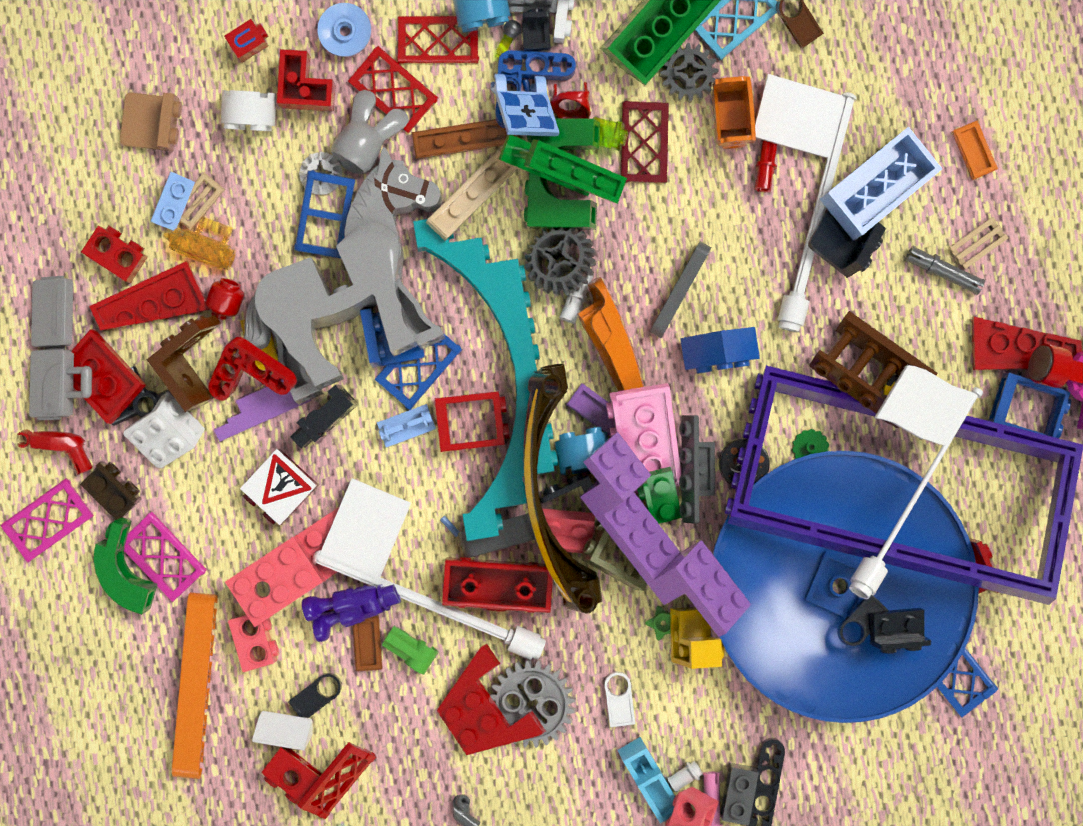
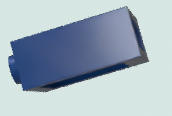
(1005, 394)

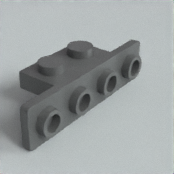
(697, 468)

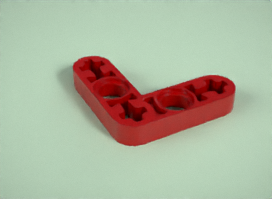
(246, 362)

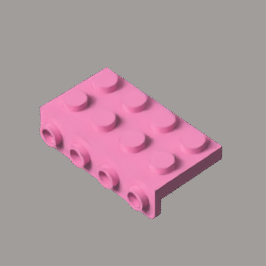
(647, 425)

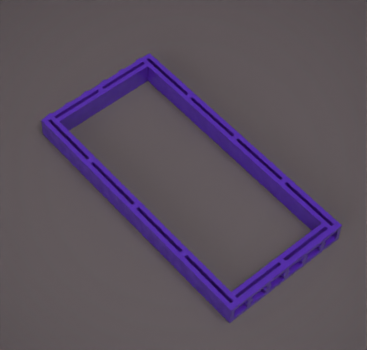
(1065, 452)

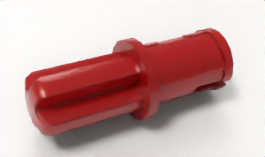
(766, 167)

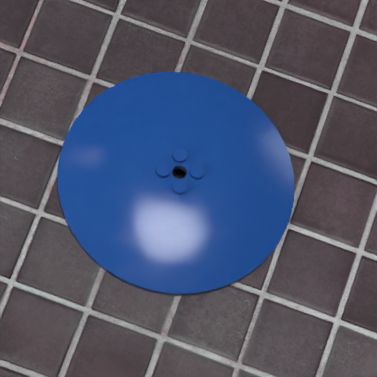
(789, 632)

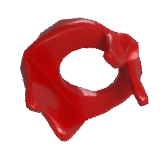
(581, 97)

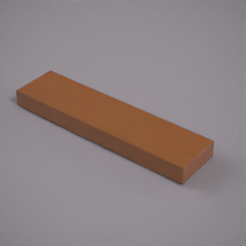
(458, 139)

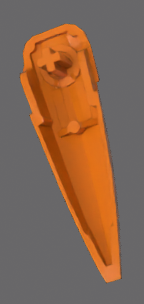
(611, 337)

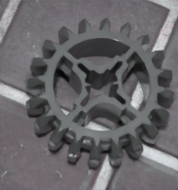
(566, 240)

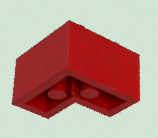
(299, 90)

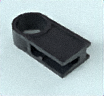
(861, 616)
(311, 699)

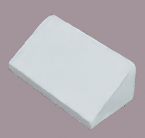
(283, 730)

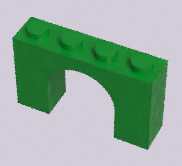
(543, 207)

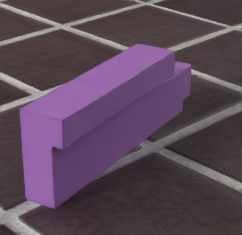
(255, 409)

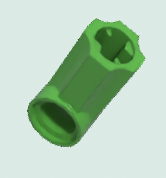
(413, 651)

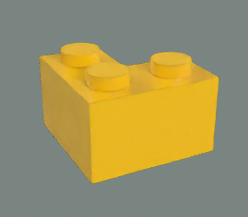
(692, 640)

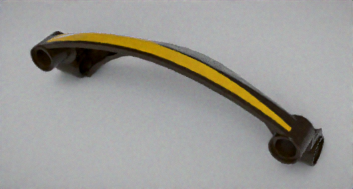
(575, 581)

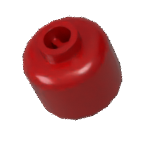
(224, 298)

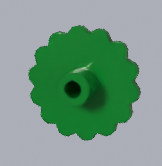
(809, 443)

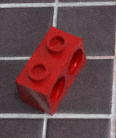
(112, 258)

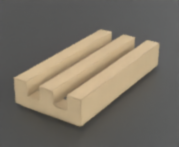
(212, 184)
(996, 230)

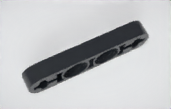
(769, 790)

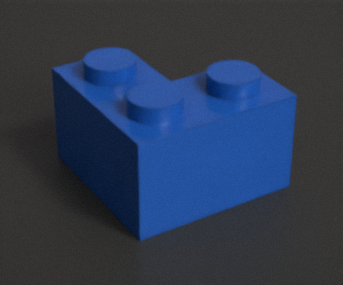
(720, 349)

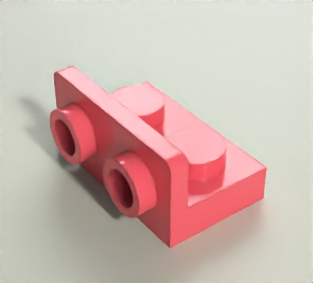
(570, 528)

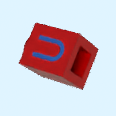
(247, 40)

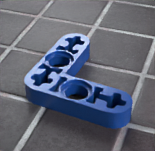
(516, 74)

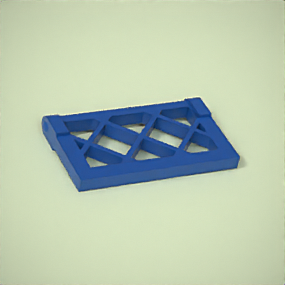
(423, 386)
(980, 696)

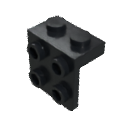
(839, 249)
(573, 483)

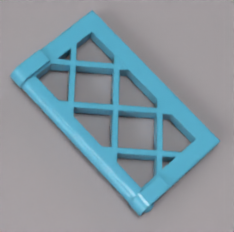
(737, 38)

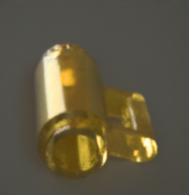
(202, 248)

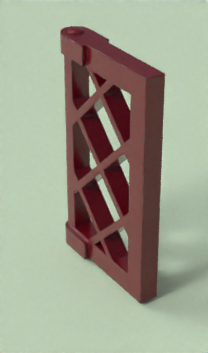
(662, 156)

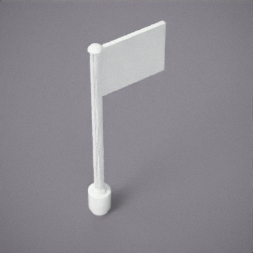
(814, 124)
(362, 544)

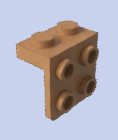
(150, 121)

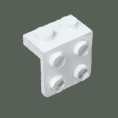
(165, 432)

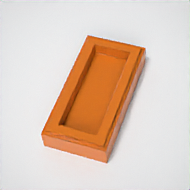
(974, 150)

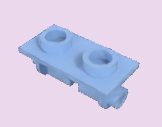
(172, 201)
(406, 425)

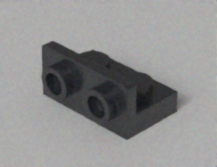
(898, 630)

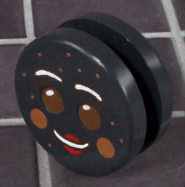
(729, 465)

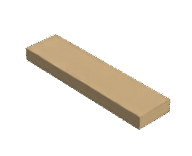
(470, 196)

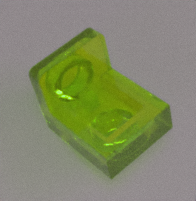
(612, 134)

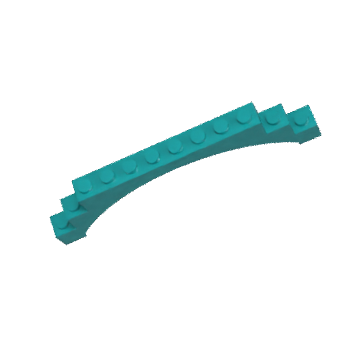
(503, 293)

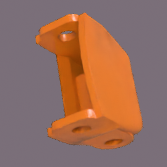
(733, 112)

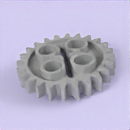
(552, 689)

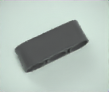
(514, 532)

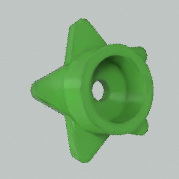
(655, 623)

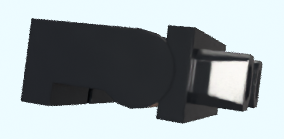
(325, 418)

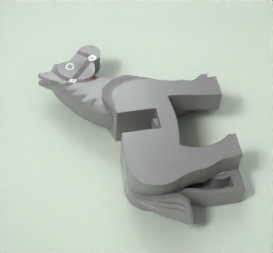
(299, 301)

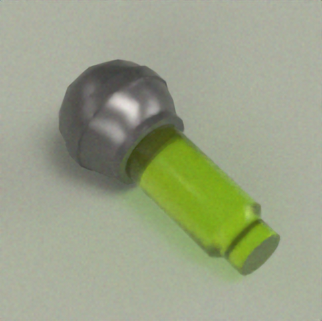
(511, 30)

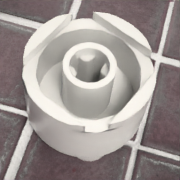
(248, 108)

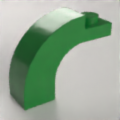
(114, 574)

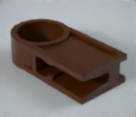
(801, 26)

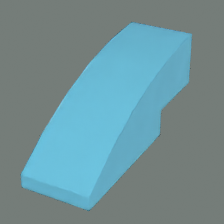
(648, 778)

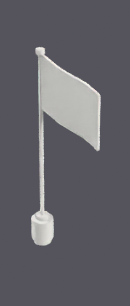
(932, 413)

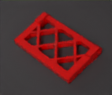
(425, 21)
(394, 67)
(323, 783)

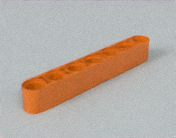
(193, 688)

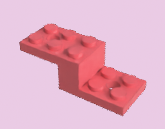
(287, 572)

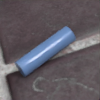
(450, 526)

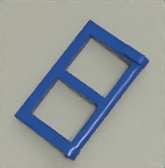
(305, 211)

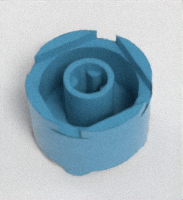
(475, 13)
(574, 449)

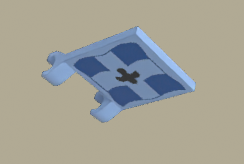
(525, 111)

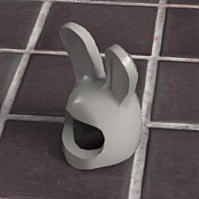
(359, 143)

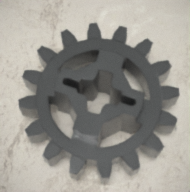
(702, 71)

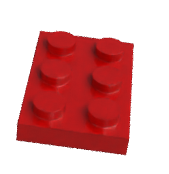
(112, 379)

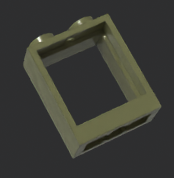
(592, 552)

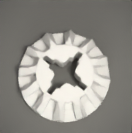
(329, 164)

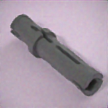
(945, 270)

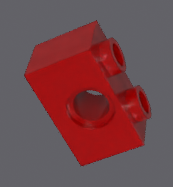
(286, 760)

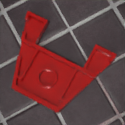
(475, 716)

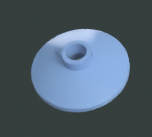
(342, 16)

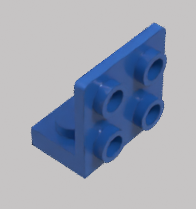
(377, 343)

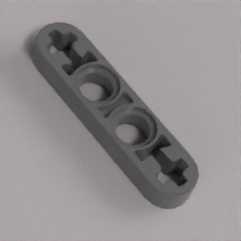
(680, 289)

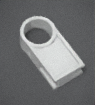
(619, 706)

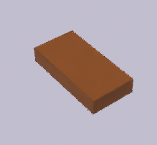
(368, 645)

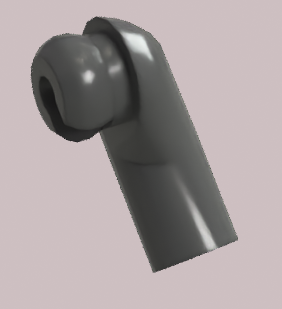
(461, 811)

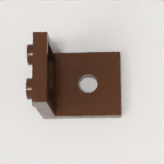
(175, 369)

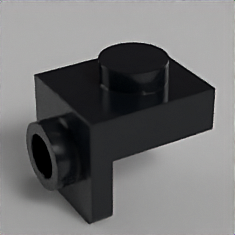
(536, 30)

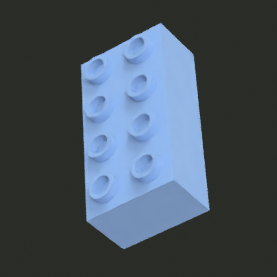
(881, 183)

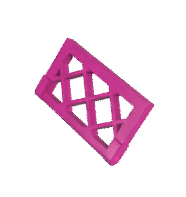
(26, 513)
(184, 554)

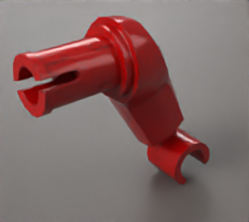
(61, 442)

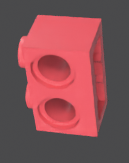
(245, 643)
(684, 814)

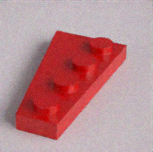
(154, 299)
(1010, 347)

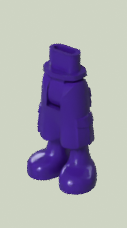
(349, 607)

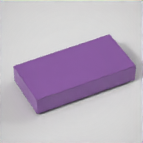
(591, 407)

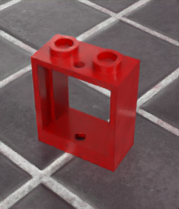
(444, 428)

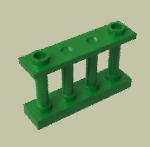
(562, 168)

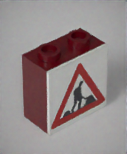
(278, 487)

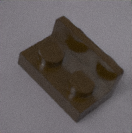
(111, 490)

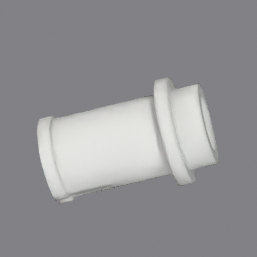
(685, 776)

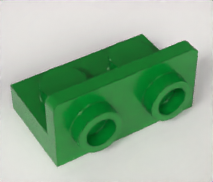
(661, 495)

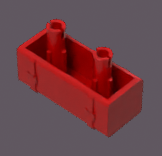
(497, 585)

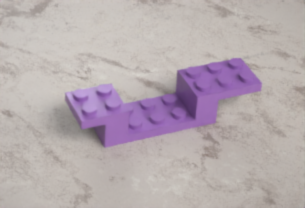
(649, 547)

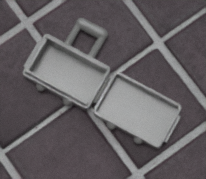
(54, 367)

